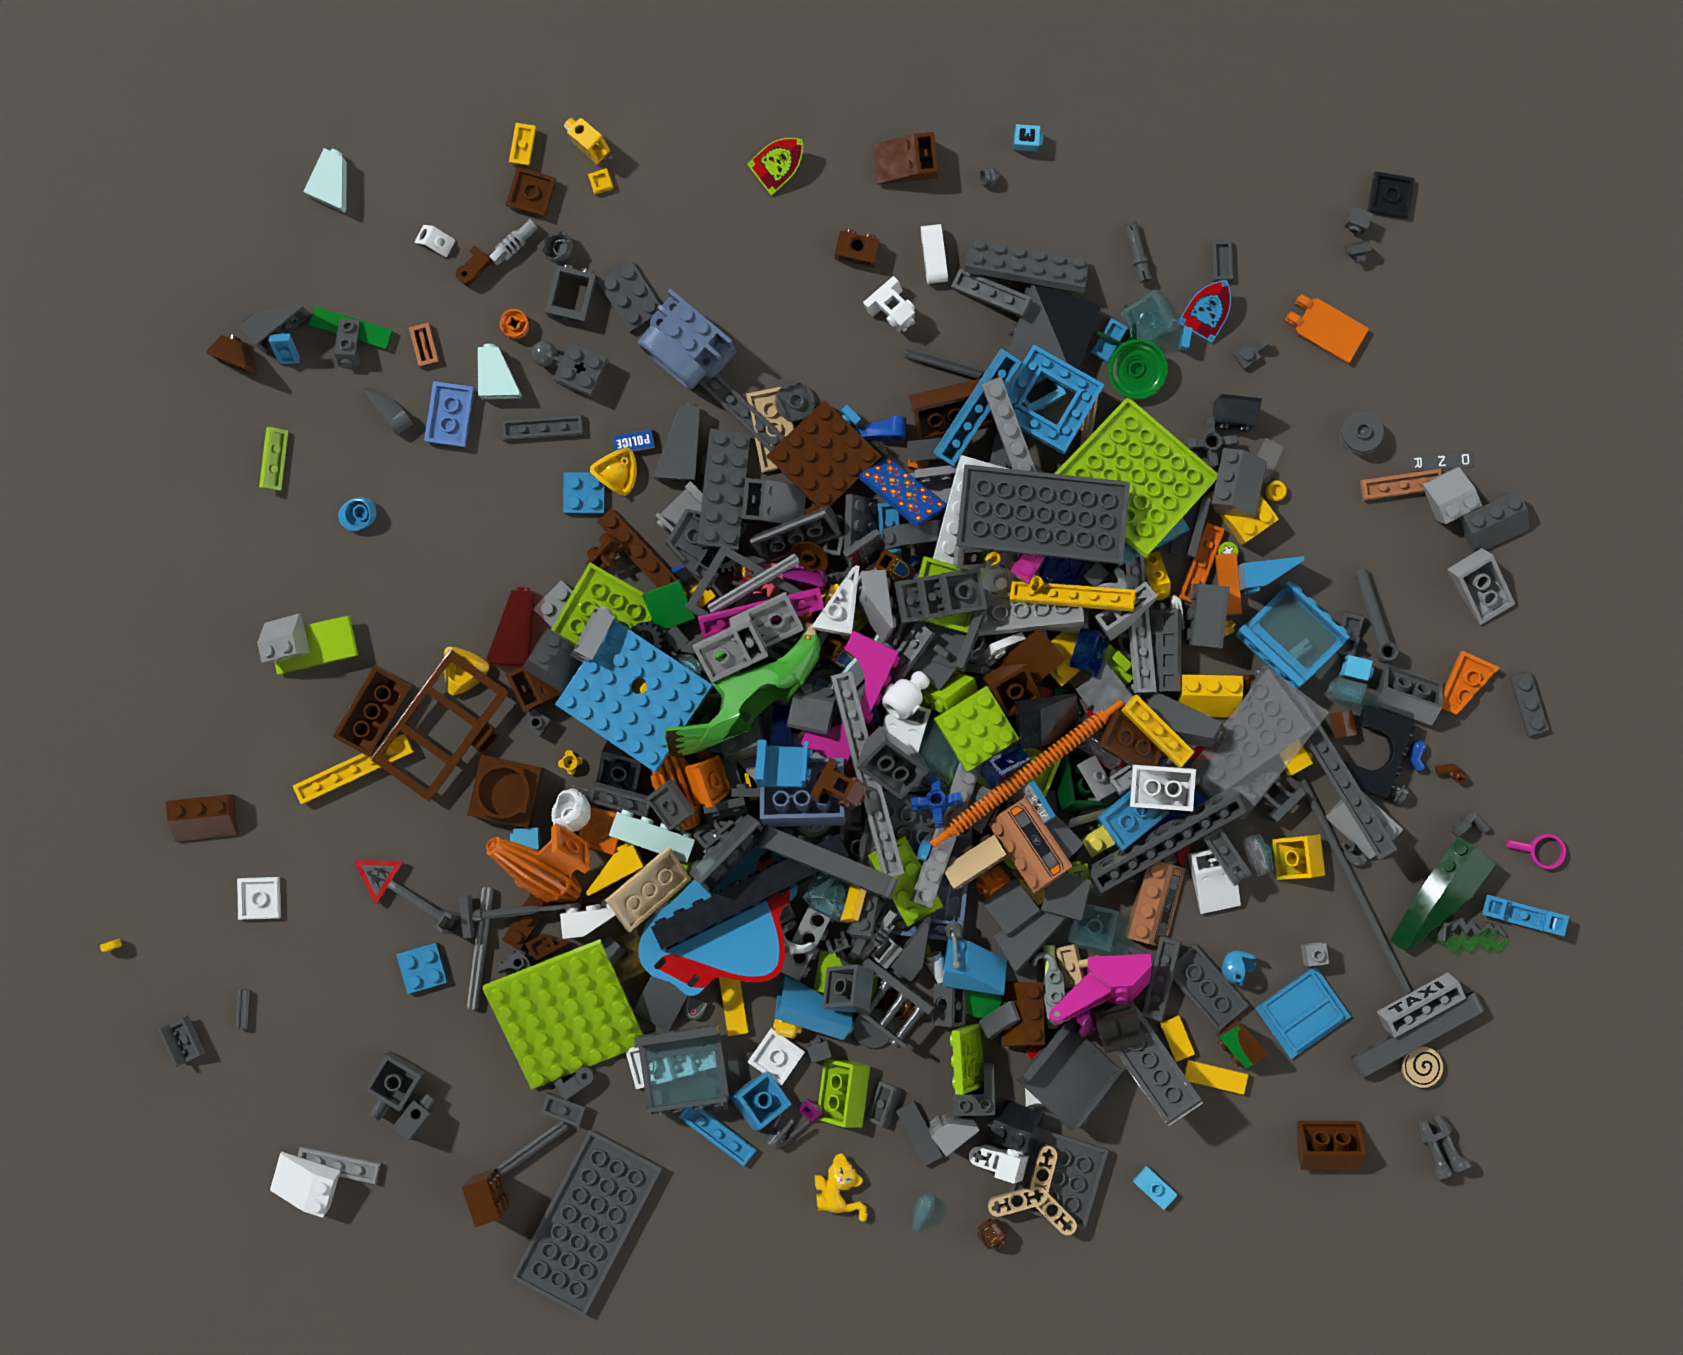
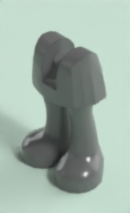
(1456, 1161)

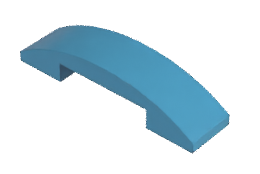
(1525, 915)

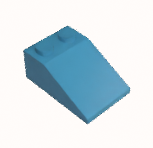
(1259, 574)
(978, 969)

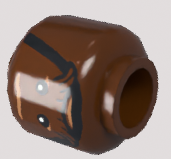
(992, 1234)

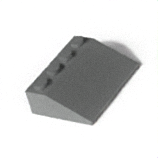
(727, 853)

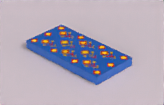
(902, 492)

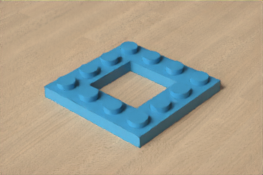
(1083, 385)

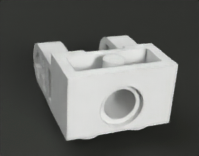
(1007, 1164)

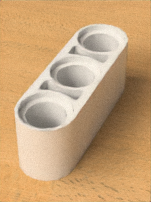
(934, 254)

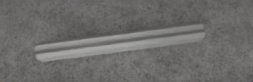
(753, 584)

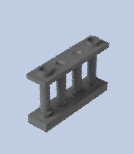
(905, 994)

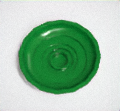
(1137, 369)

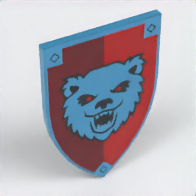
(1208, 310)

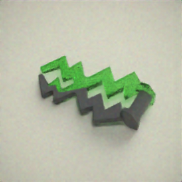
(1453, 944)

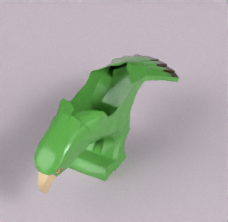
(748, 693)

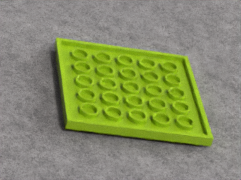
(1160, 469)
(564, 1013)

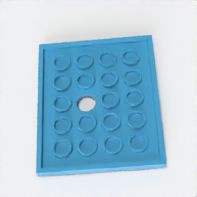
(635, 723)

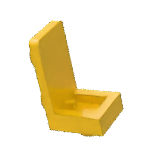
(1157, 575)

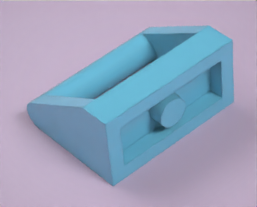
(1047, 400)

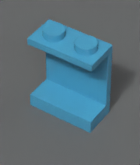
(783, 765)

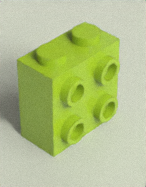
(954, 691)

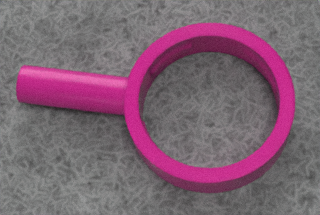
(1531, 847)

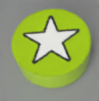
(1227, 547)

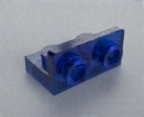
(1089, 651)

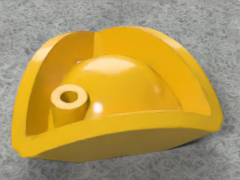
(617, 471)
(458, 679)

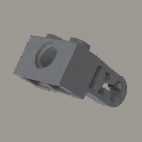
(976, 1104)

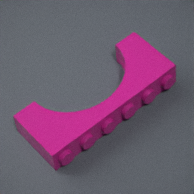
(876, 664)

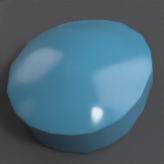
(357, 514)

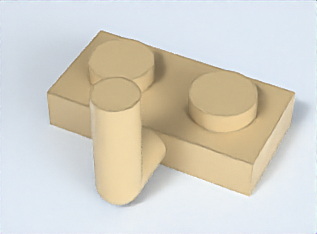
(1071, 964)

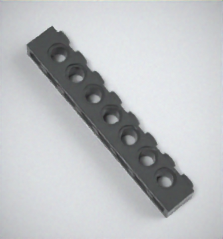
(1167, 839)

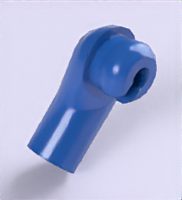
(1415, 755)

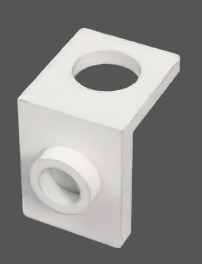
(435, 240)

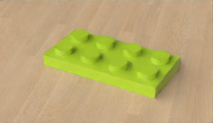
(909, 910)

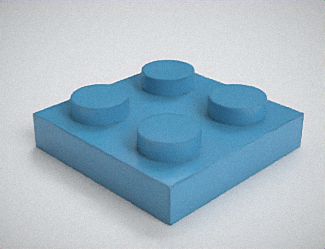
(583, 494)
(422, 968)

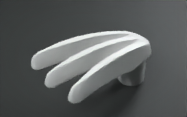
(1177, 604)

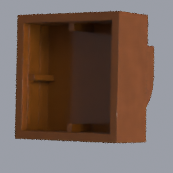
(505, 791)

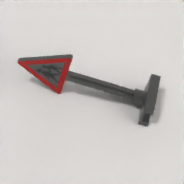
(380, 876)

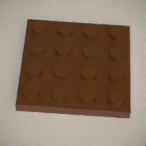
(823, 456)

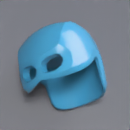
(1236, 964)

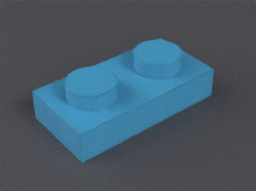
(284, 348)

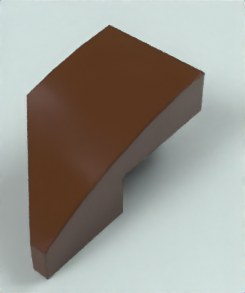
(544, 945)

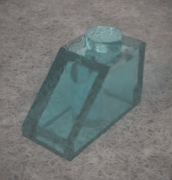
(1346, 691)

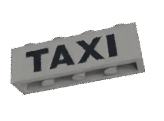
(1421, 1005)

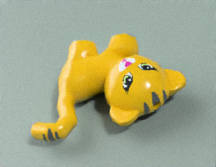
(840, 1177)

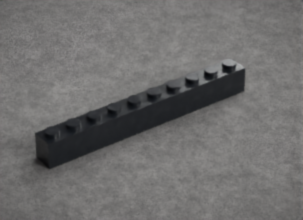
(738, 898)

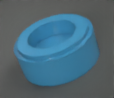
(923, 850)

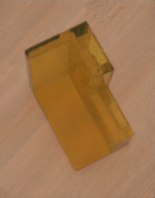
(630, 965)

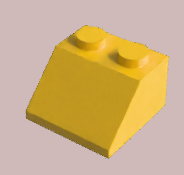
(1298, 857)

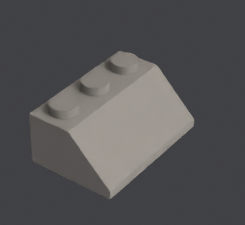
(1343, 820)
(951, 1131)

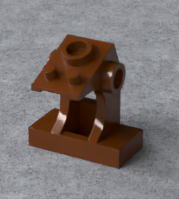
(850, 798)

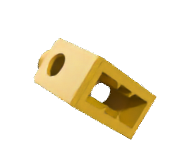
(587, 139)

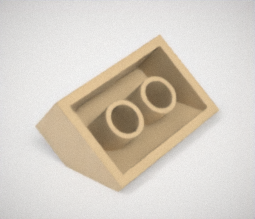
(975, 861)

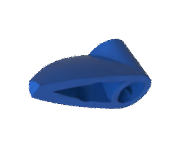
(885, 430)

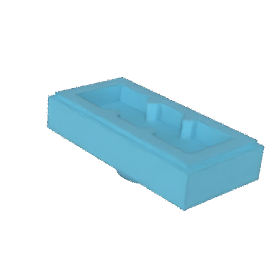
(1155, 1187)

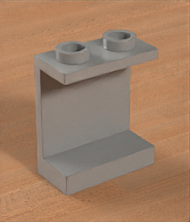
(689, 498)

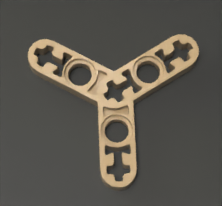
(1045, 1199)

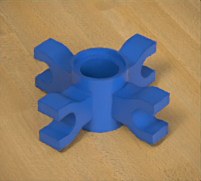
(938, 810)

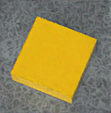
(600, 181)

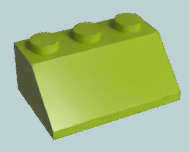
(843, 1092)

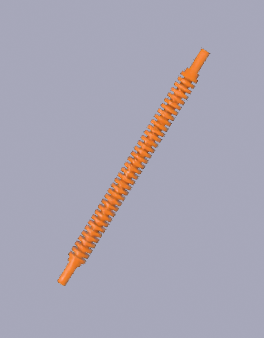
(1073, 738)

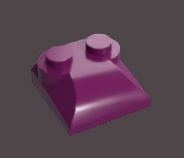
(805, 579)

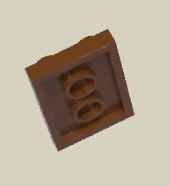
(1128, 742)

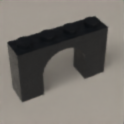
(1397, 732)

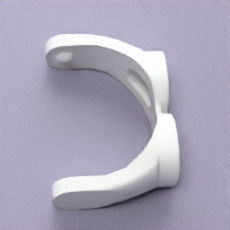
(792, 947)

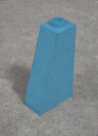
(803, 1008)

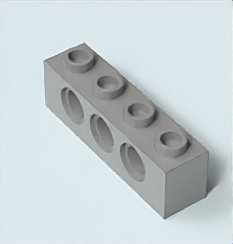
(793, 968)

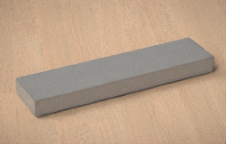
(350, 1166)

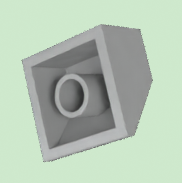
(1451, 495)
(283, 639)

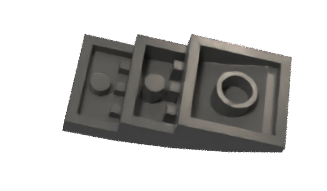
(940, 595)

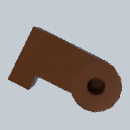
(473, 268)

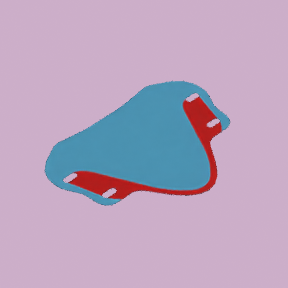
(739, 949)

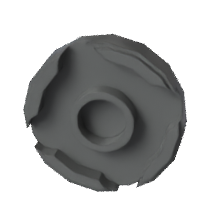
(794, 401)

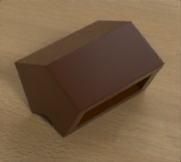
(1343, 724)
(485, 739)

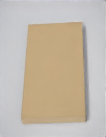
(764, 403)
(648, 889)

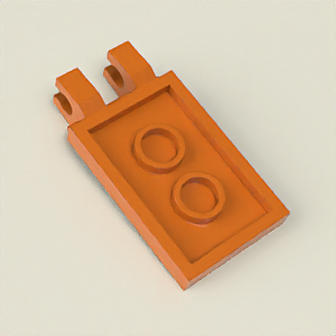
(1327, 328)

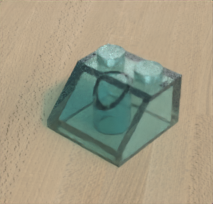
(1152, 317)
(827, 896)

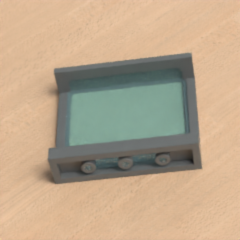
(683, 1069)

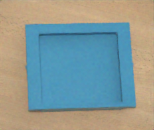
(1302, 1012)

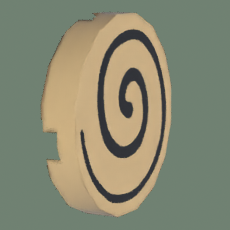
(1422, 1067)

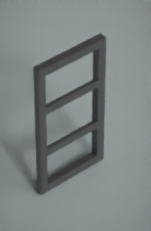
(756, 569)

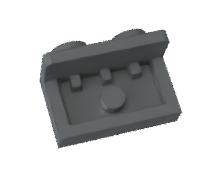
(181, 1041)

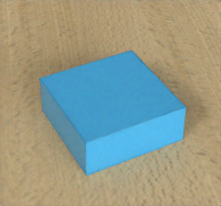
(1185, 339)

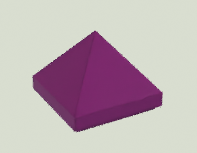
(810, 1109)

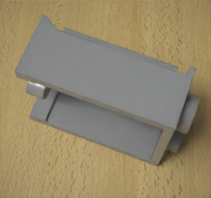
(592, 634)

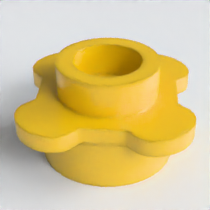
(1229, 627)
(563, 763)

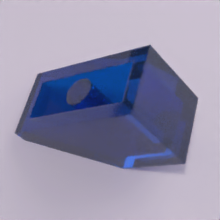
(780, 733)
(1004, 765)

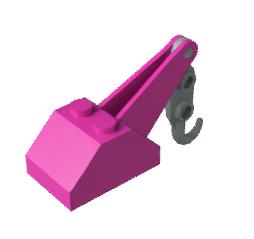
(1107, 979)

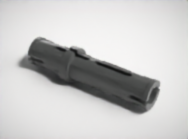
(1140, 260)

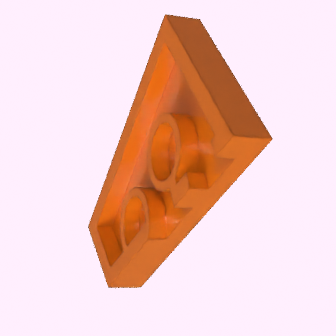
(1465, 680)

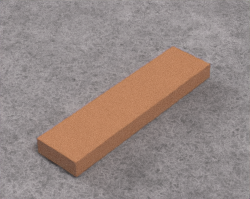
(1396, 484)

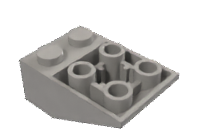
(875, 602)

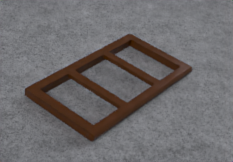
(451, 762)

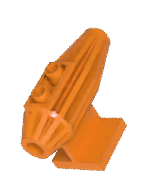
(699, 783)
(547, 871)

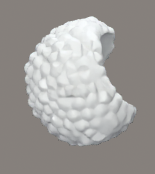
(571, 810)

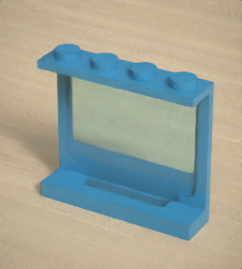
(1293, 635)

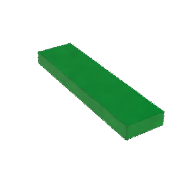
(368, 333)

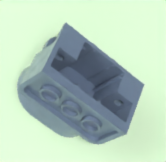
(685, 342)

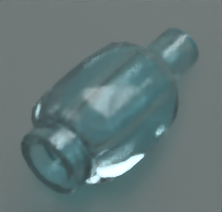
(923, 1210)

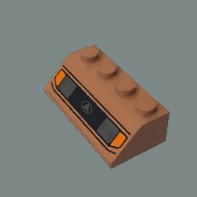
(1030, 845)
(1155, 902)

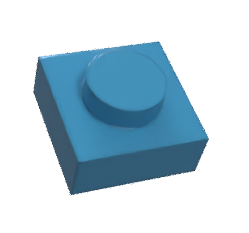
(850, 416)

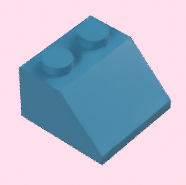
(760, 1100)

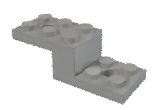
(748, 637)

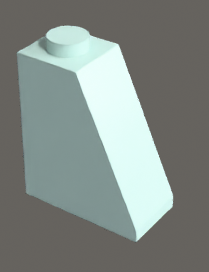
(329, 180)
(494, 375)

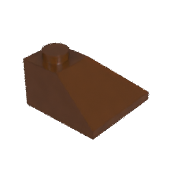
(232, 353)

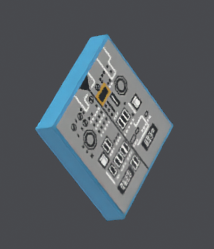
(1036, 798)

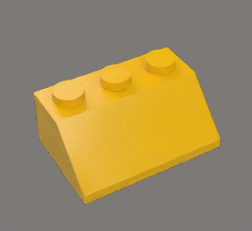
(1211, 693)

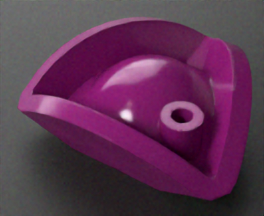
(1088, 1022)

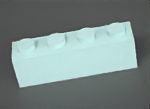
(651, 836)

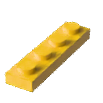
(1157, 730)

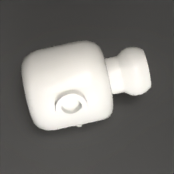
(905, 695)

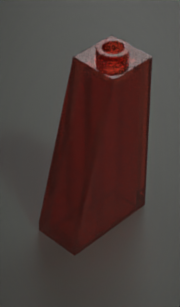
(514, 632)

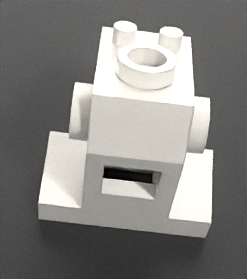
(901, 315)

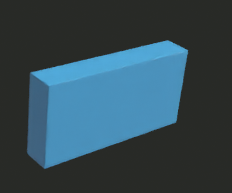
(1103, 348)

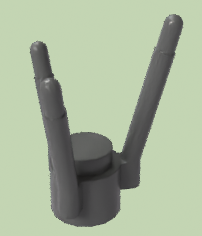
(778, 1137)

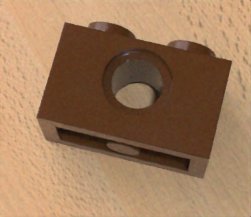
(864, 257)

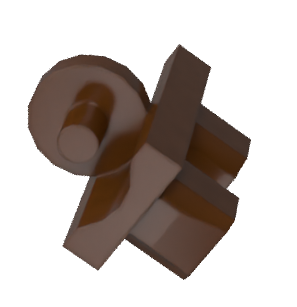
(606, 553)

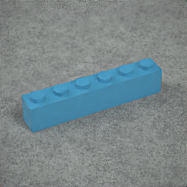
(974, 409)

